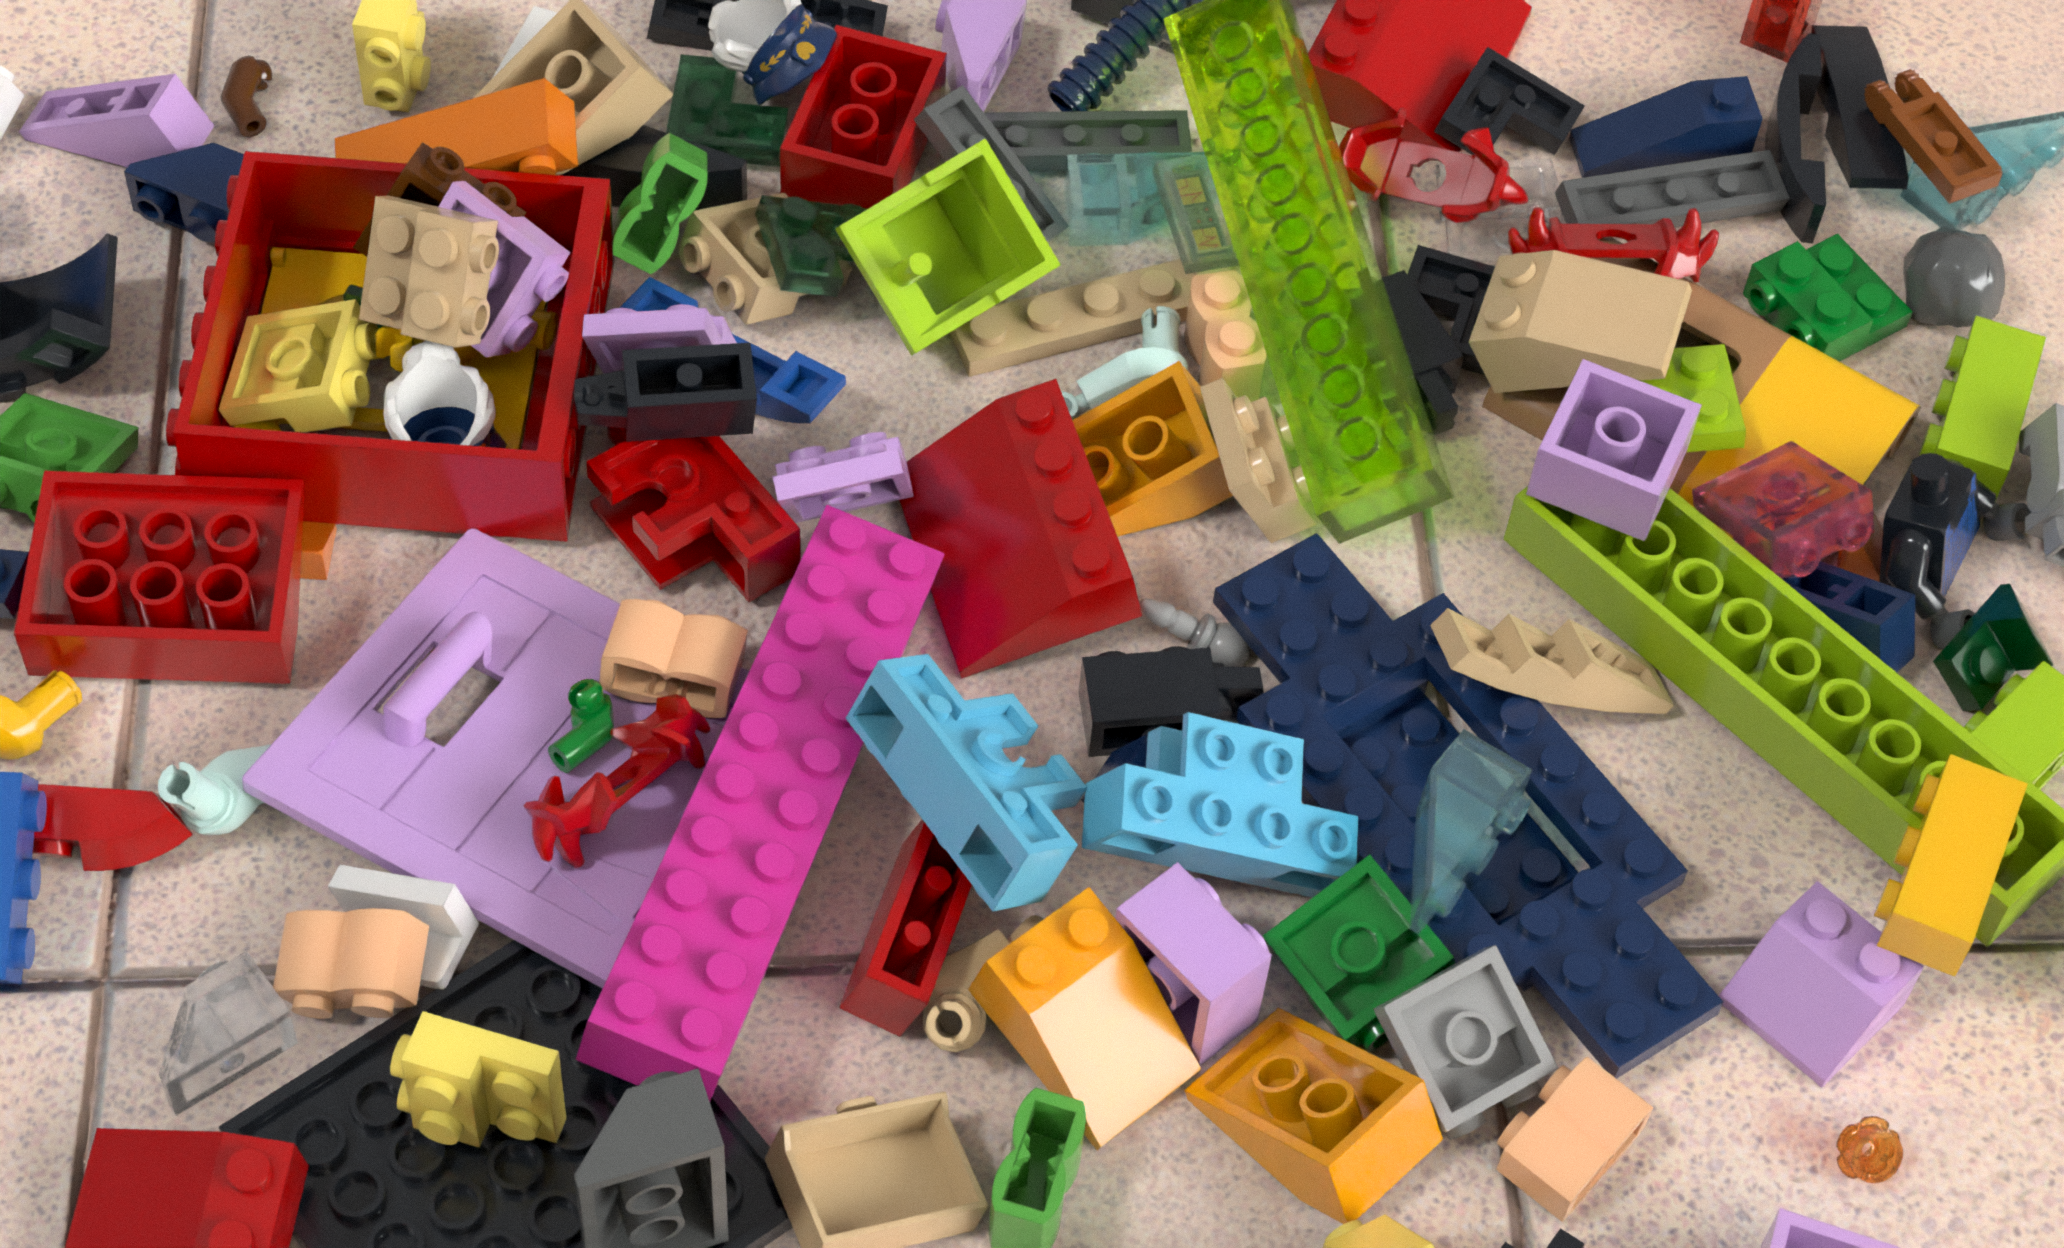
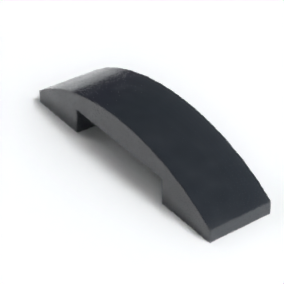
(1801, 177)

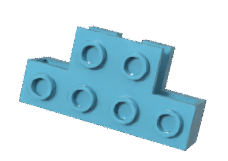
(962, 785)
(1221, 807)

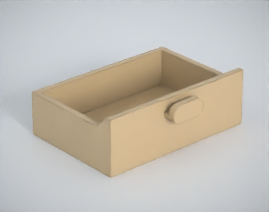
(876, 1175)

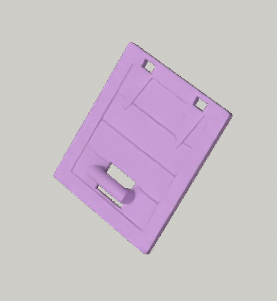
(460, 806)

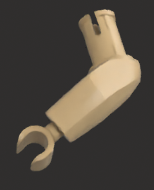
(953, 1015)

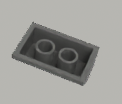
(656, 1170)

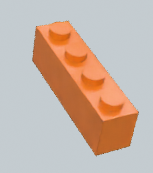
(507, 130)

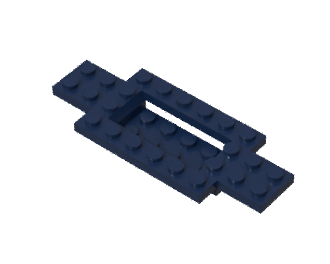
(1369, 742)

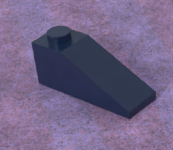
(1671, 128)
(1866, 609)

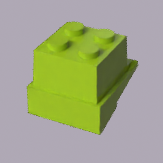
(948, 246)

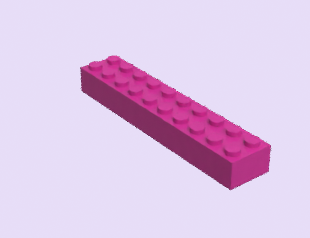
(758, 809)

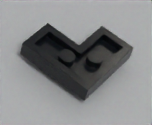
(1508, 95)
(1453, 289)

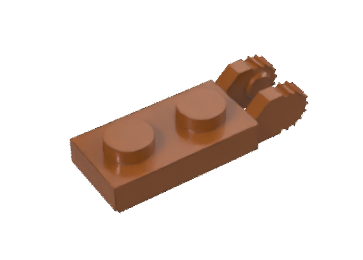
(1933, 136)

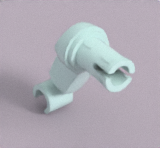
(1157, 352)
(212, 798)

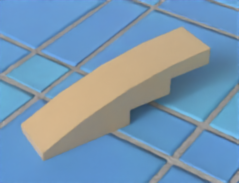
(1560, 669)

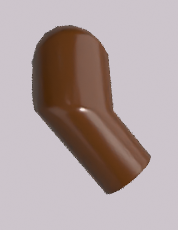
(237, 94)

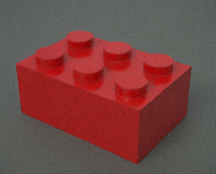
(857, 122)

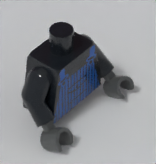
(1931, 532)

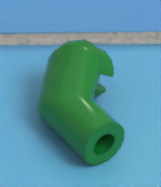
(591, 725)

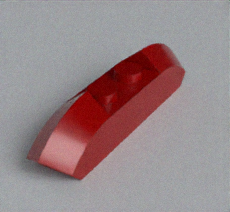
(108, 825)

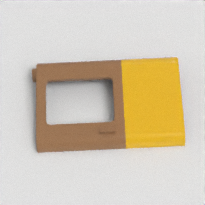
(1782, 391)

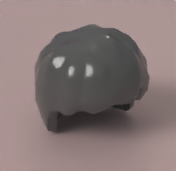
(1953, 278)

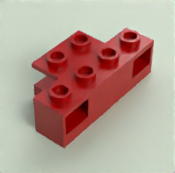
(693, 505)

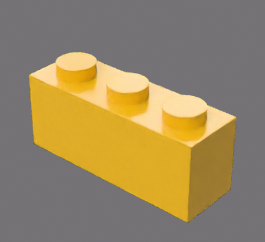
(1949, 864)

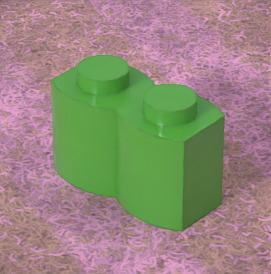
(668, 194)
(1037, 1171)

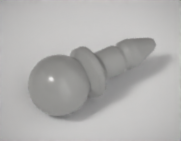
(1222, 638)

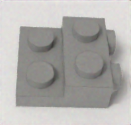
(1468, 1040)

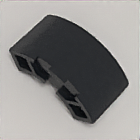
(57, 320)

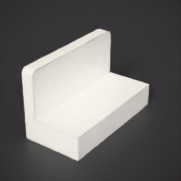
(430, 901)

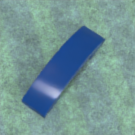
(784, 389)

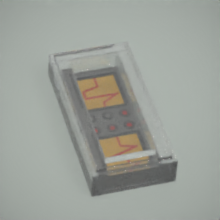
(1194, 213)

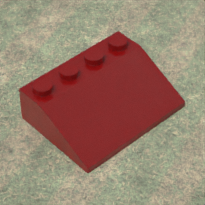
(1407, 57)
(1019, 533)
(163, 578)
(187, 1191)

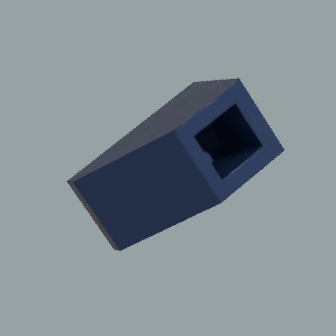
(185, 188)

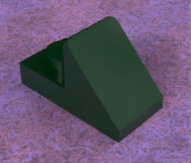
(1990, 650)

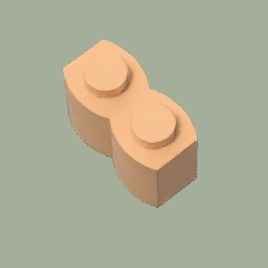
(1223, 334)
(667, 653)
(350, 961)
(1571, 1137)

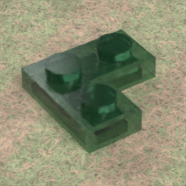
(707, 114)
(805, 243)

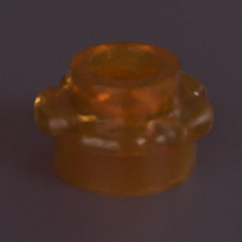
(1882, 1157)

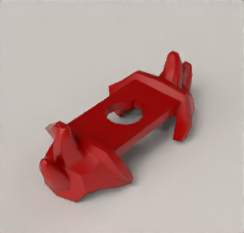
(1473, 184)
(1677, 252)
(655, 746)

